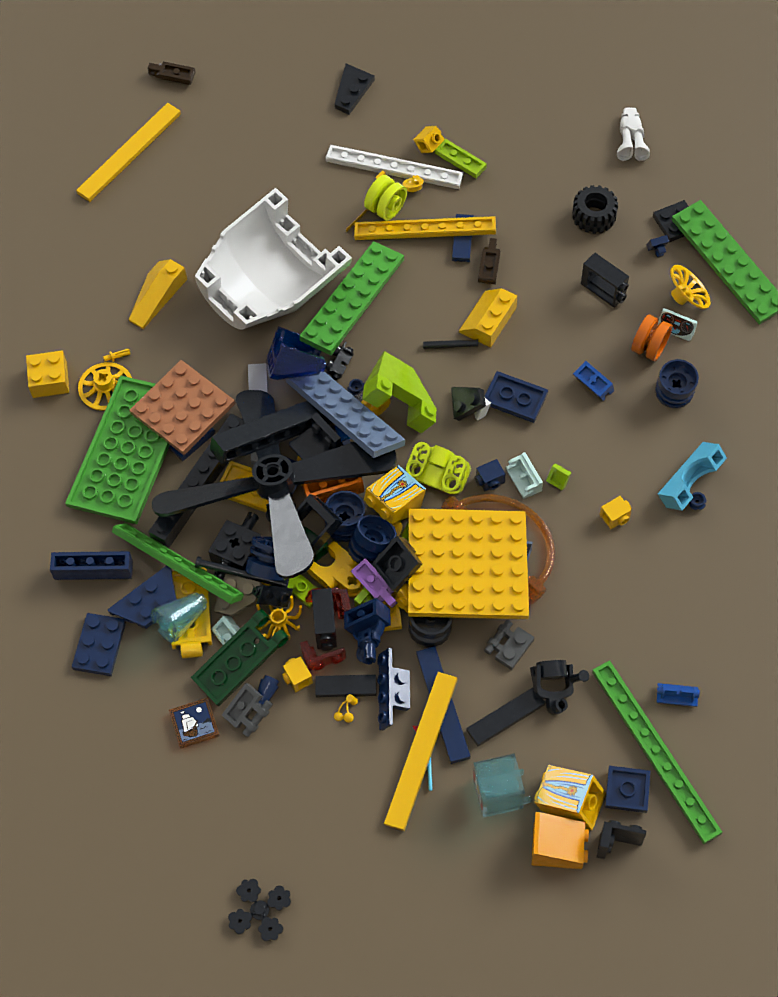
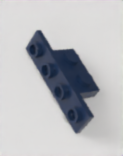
(393, 689)

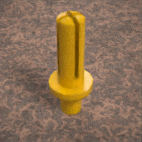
(115, 355)

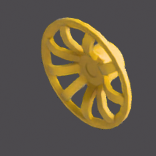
(683, 292)
(103, 383)

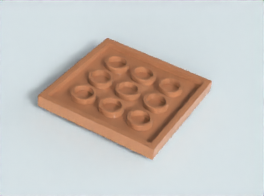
(182, 407)

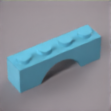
(705, 459)

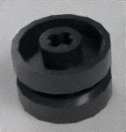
(430, 630)

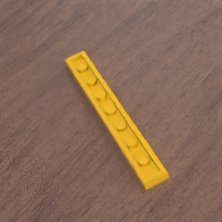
(128, 152)
(425, 228)
(420, 751)

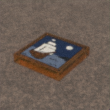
(194, 723)

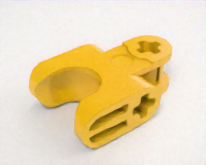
(338, 573)

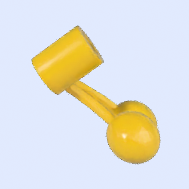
(348, 717)

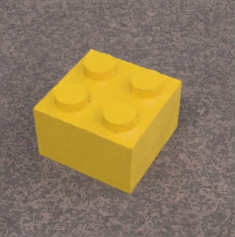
(47, 374)

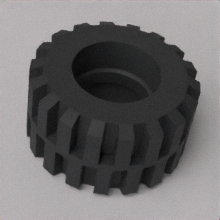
(595, 220)

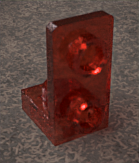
(340, 599)
(317, 663)

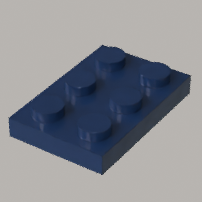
(516, 396)
(99, 644)

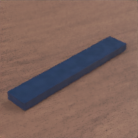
(451, 728)

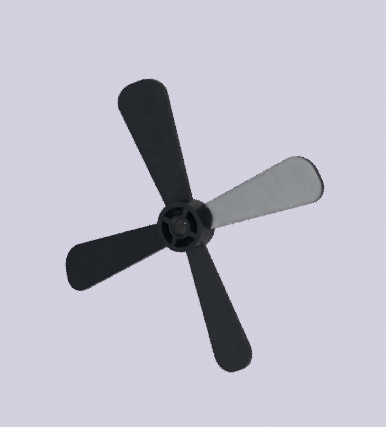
(275, 480)

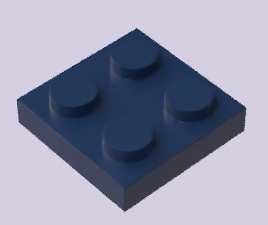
(627, 789)

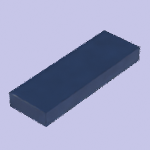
(462, 245)

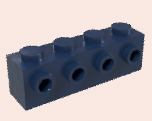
(91, 565)

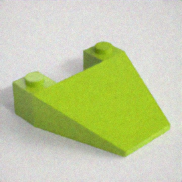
(397, 379)

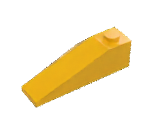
(157, 290)

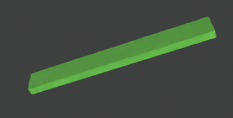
(178, 563)

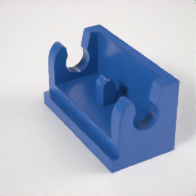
(594, 380)

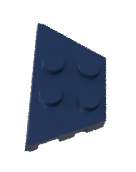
(150, 594)

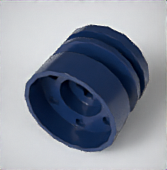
(676, 383)
(349, 509)
(370, 538)
(264, 563)

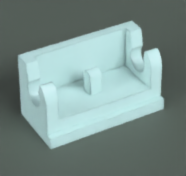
(524, 476)

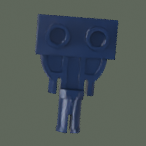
(367, 625)

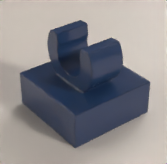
(658, 244)

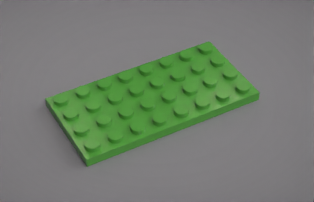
(120, 459)

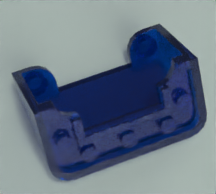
(292, 358)

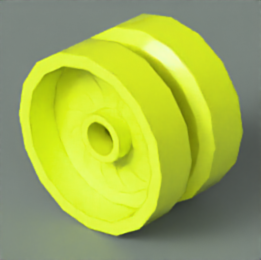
(385, 197)

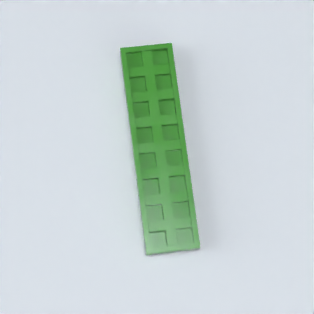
(728, 261)
(351, 298)

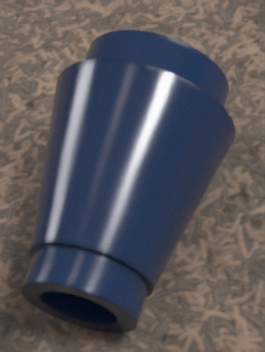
(267, 688)

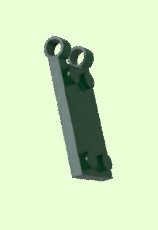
(238, 659)

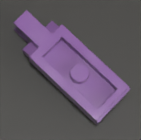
(373, 582)

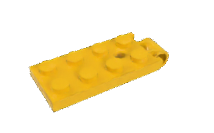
(193, 638)

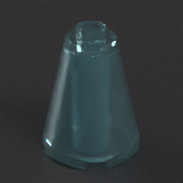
(178, 615)

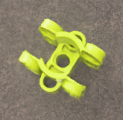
(438, 468)

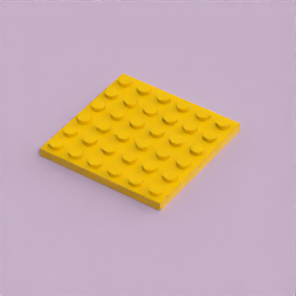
(469, 564)

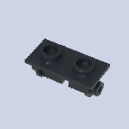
(342, 355)
(272, 595)

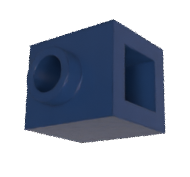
(490, 475)

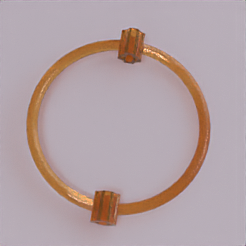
(535, 586)

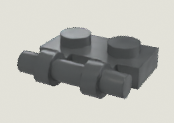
(513, 649)
(241, 707)

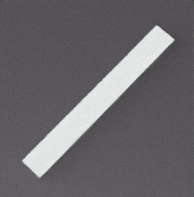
(394, 166)

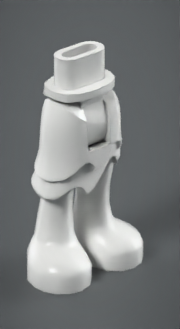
(632, 129)

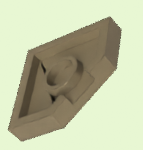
(243, 585)

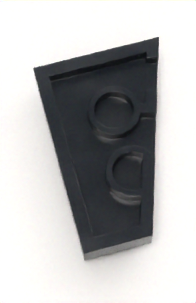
(352, 88)

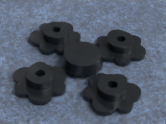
(259, 909)

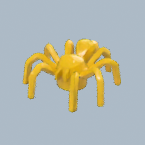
(279, 619)

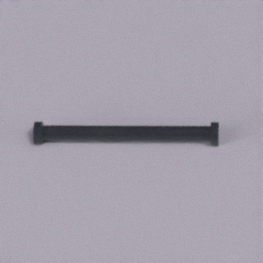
(237, 572)

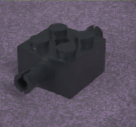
(234, 544)

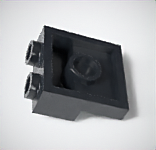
(397, 563)

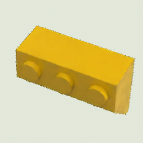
(490, 316)

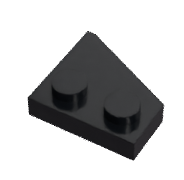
(467, 401)

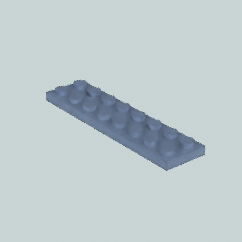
(348, 413)

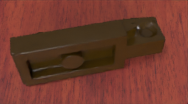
(172, 72)
(489, 263)

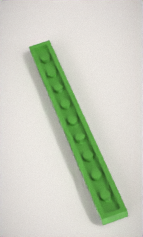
(657, 752)

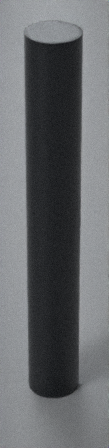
(450, 344)

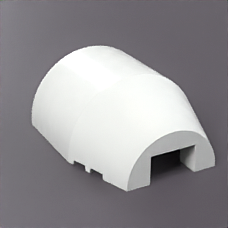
(265, 266)

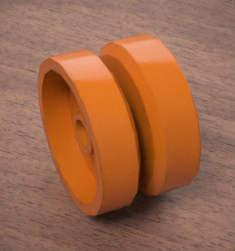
(651, 337)

